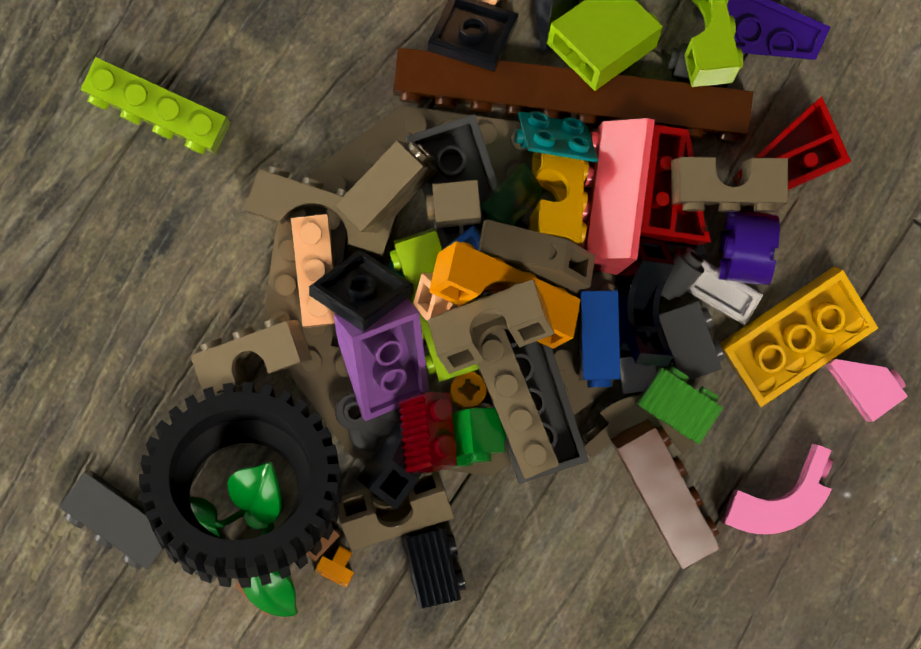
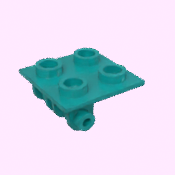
(555, 136)

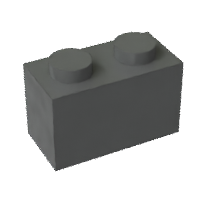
(691, 341)

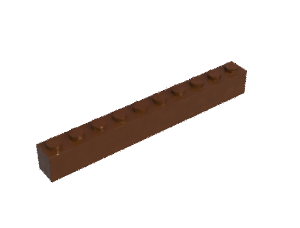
(564, 93)

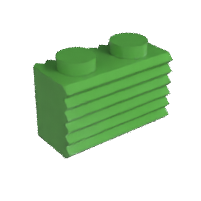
(680, 405)

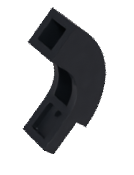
(639, 301)

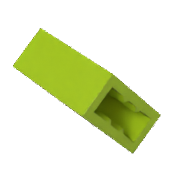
(604, 38)

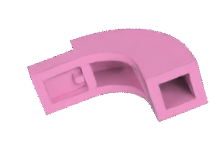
(788, 510)

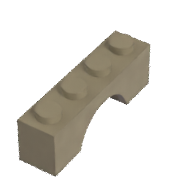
(278, 197)
(515, 406)

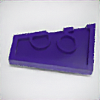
(776, 30)

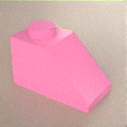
(868, 386)

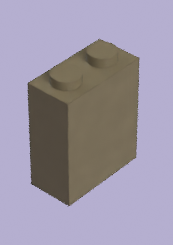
(387, 186)

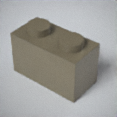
(454, 204)

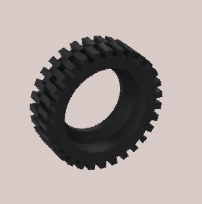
(230, 421)

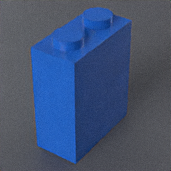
(598, 338)

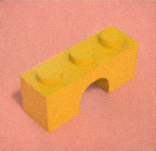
(565, 180)

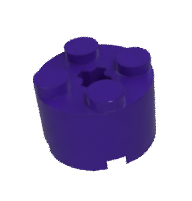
(748, 247)

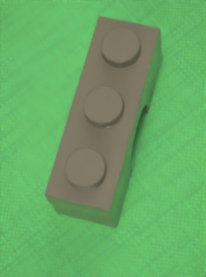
(697, 184)
(461, 331)
(278, 344)
(374, 521)

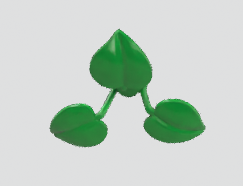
(259, 498)

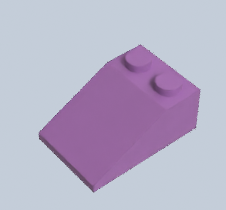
(384, 360)

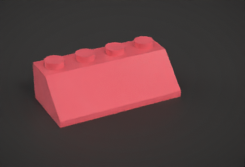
(617, 192)

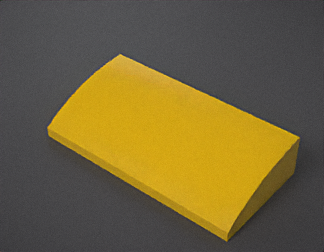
(798, 336)

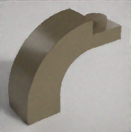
(621, 416)

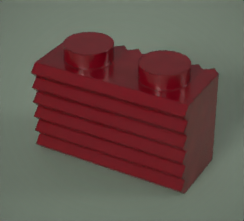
(428, 432)

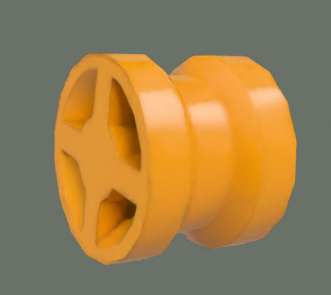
(469, 395)

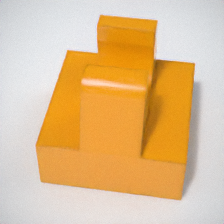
(335, 569)

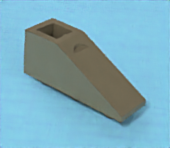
(544, 255)

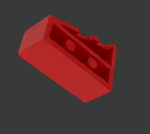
(810, 146)
(659, 217)

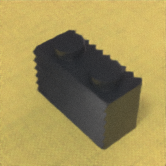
(433, 567)

